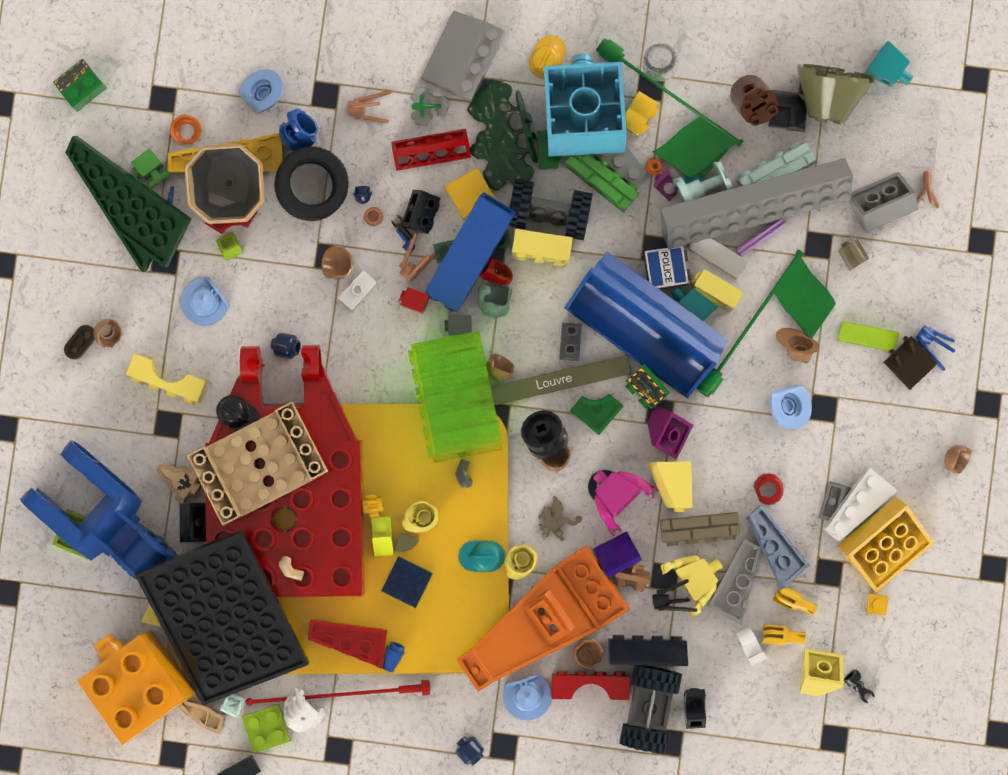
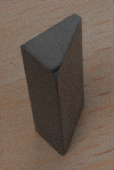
(244, 767)

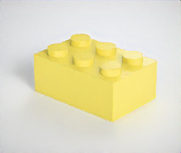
(541, 247)

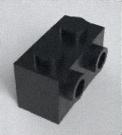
(421, 211)
(193, 522)

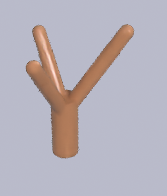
(927, 187)

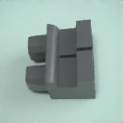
(570, 341)

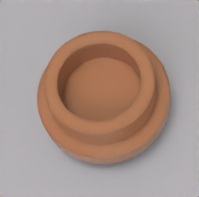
(373, 216)

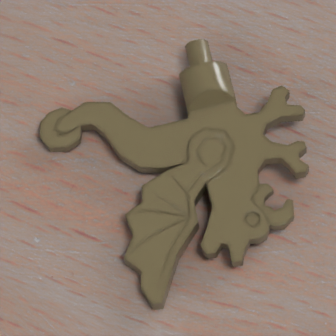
(553, 523)

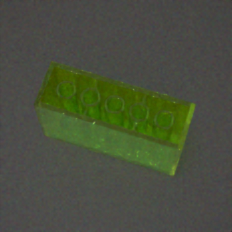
(455, 397)

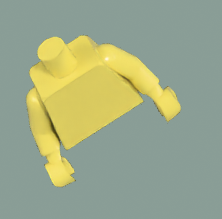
(700, 576)

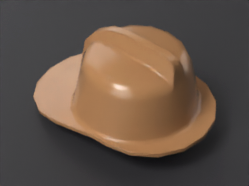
(798, 344)

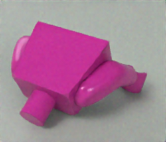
(616, 493)

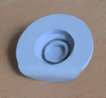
(262, 90)
(203, 302)
(791, 406)
(527, 697)

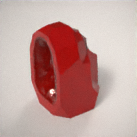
(497, 272)

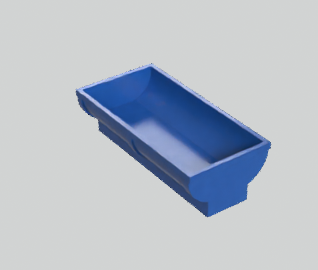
(647, 324)

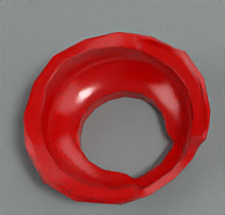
(769, 478)

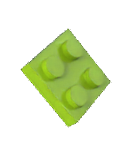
(266, 728)

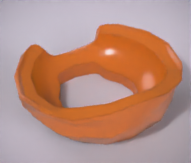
(181, 120)

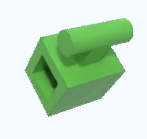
(148, 165)

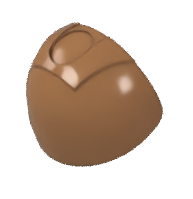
(337, 262)

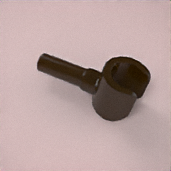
(406, 232)

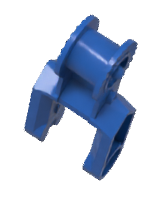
(110, 526)

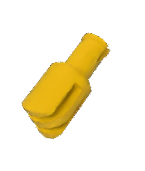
(794, 600)
(781, 635)

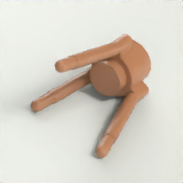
(358, 106)
(410, 270)

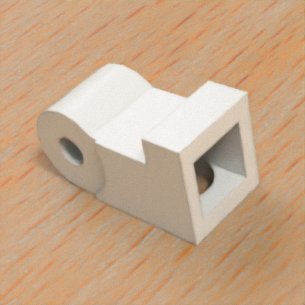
(750, 646)

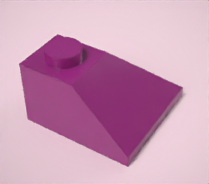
(668, 431)

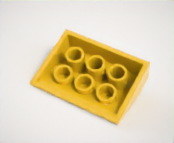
(886, 544)

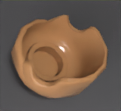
(107, 332)
(499, 367)
(957, 458)
(559, 462)
(587, 653)

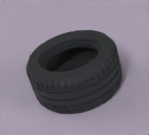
(316, 156)

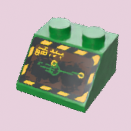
(79, 85)
(647, 387)

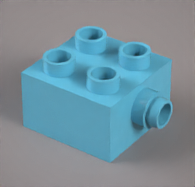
(585, 107)

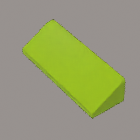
(867, 336)

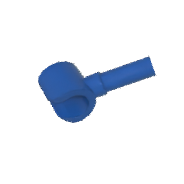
(405, 239)

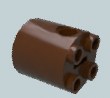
(753, 99)

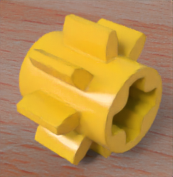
(373, 505)

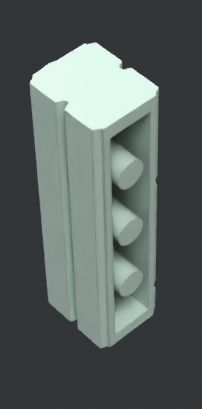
(796, 159)

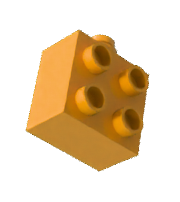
(134, 684)

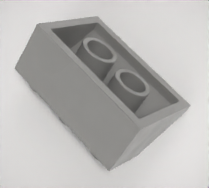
(883, 202)

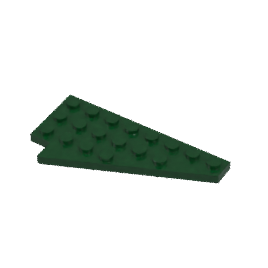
(139, 216)

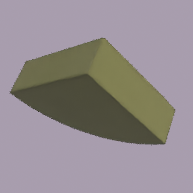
(405, 543)

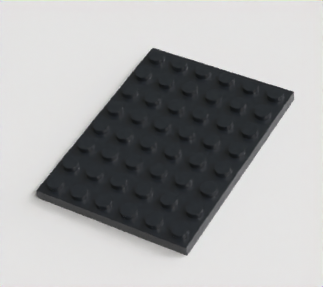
(222, 617)

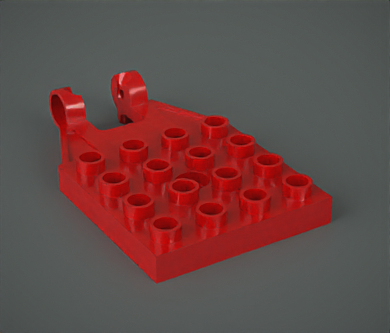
(328, 510)

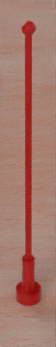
(424, 687)

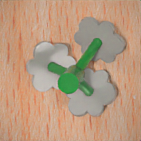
(422, 106)

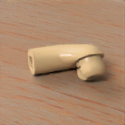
(287, 569)

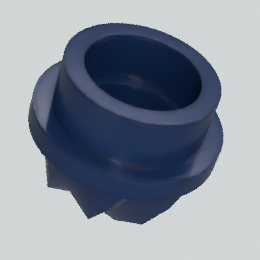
(362, 194)

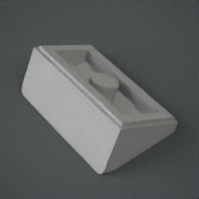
(834, 496)

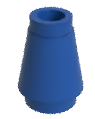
(393, 655)

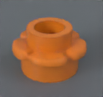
(654, 171)

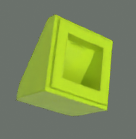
(229, 246)

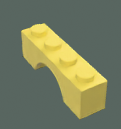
(145, 370)

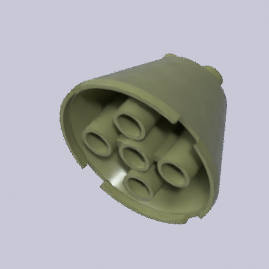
(831, 92)

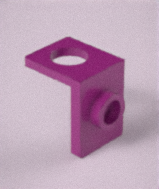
(662, 179)

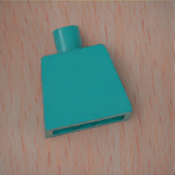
(890, 66)
(694, 302)

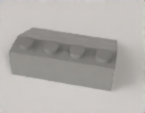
(463, 55)

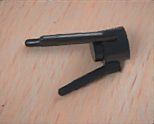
(663, 601)

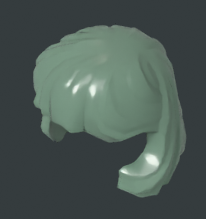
(494, 300)

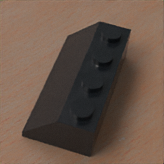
(647, 651)

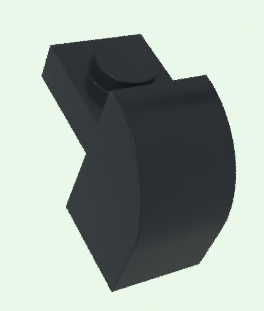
(694, 708)

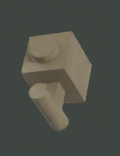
(853, 253)

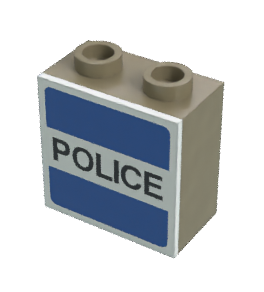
(667, 267)

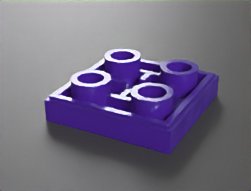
(617, 554)

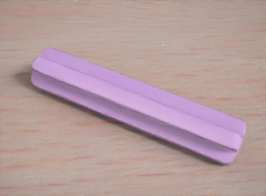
(760, 237)

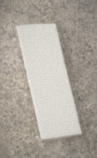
(719, 256)

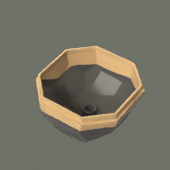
(207, 185)

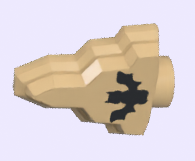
(181, 481)

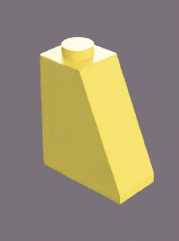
(673, 483)

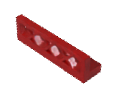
(425, 144)

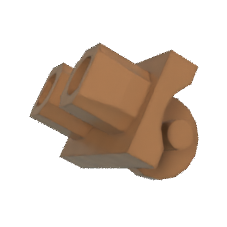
(634, 573)

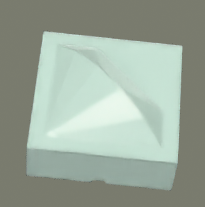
(232, 705)

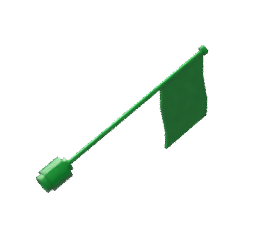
(695, 143)
(801, 298)

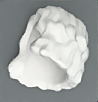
(296, 708)

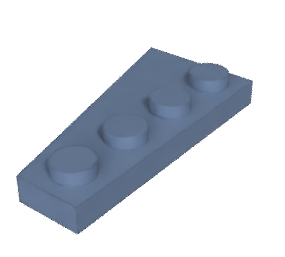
(778, 549)

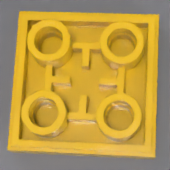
(466, 191)

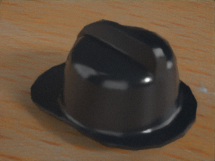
(236, 412)

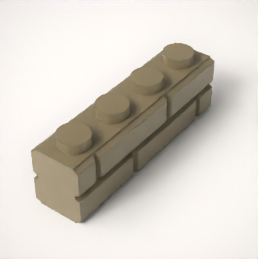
(700, 527)

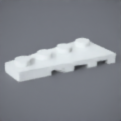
(861, 501)

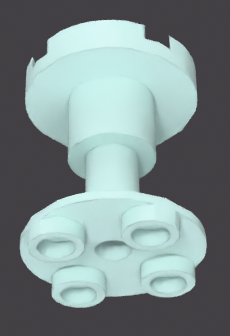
(698, 189)

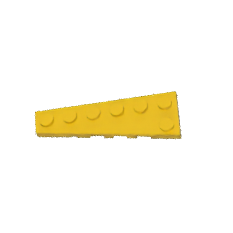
(265, 148)

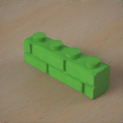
(603, 180)

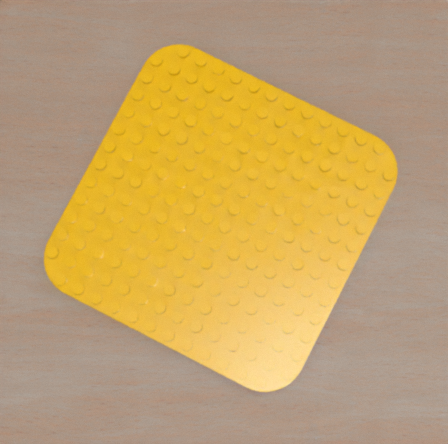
(457, 602)

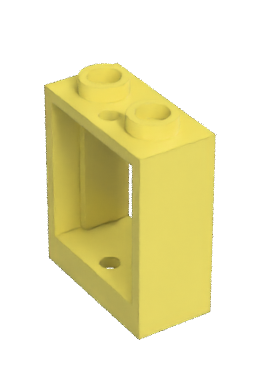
(716, 290)

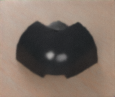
(791, 112)

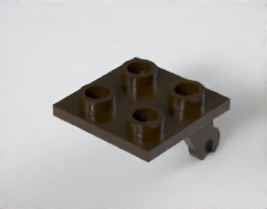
(910, 362)

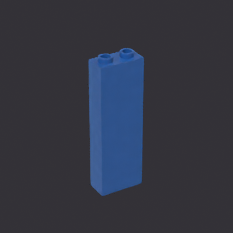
(470, 252)

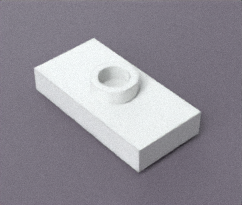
(357, 290)

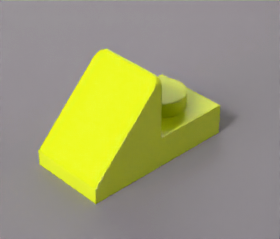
(382, 536)

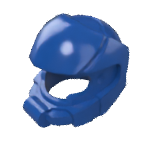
(298, 131)

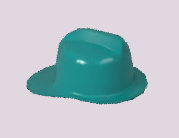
(481, 556)

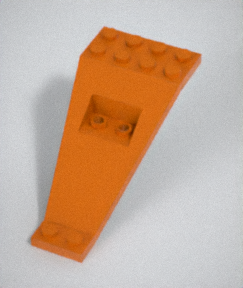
(575, 600)

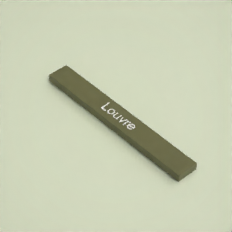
(560, 380)

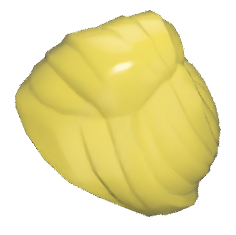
(424, 515)
(524, 558)

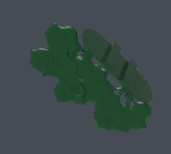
(499, 140)

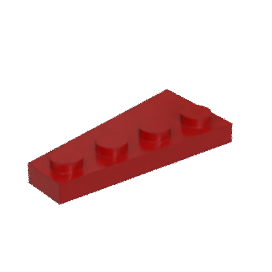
(353, 640)

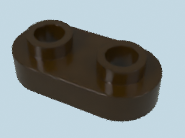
(79, 341)

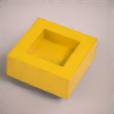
(877, 604)

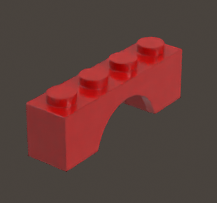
(566, 684)

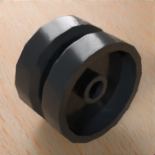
(544, 435)

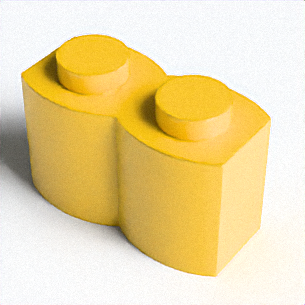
(639, 113)

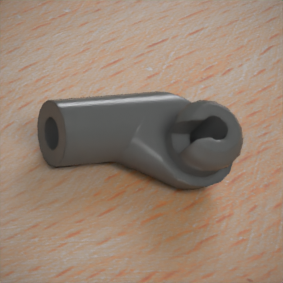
(461, 474)

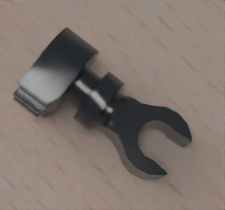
(852, 679)

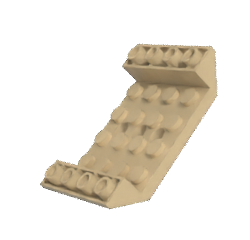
(230, 472)

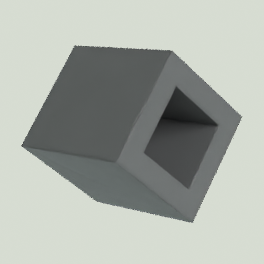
(458, 324)

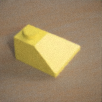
(821, 672)

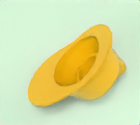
(548, 52)

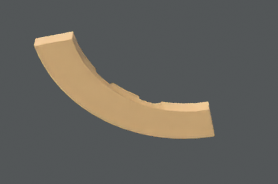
(193, 707)

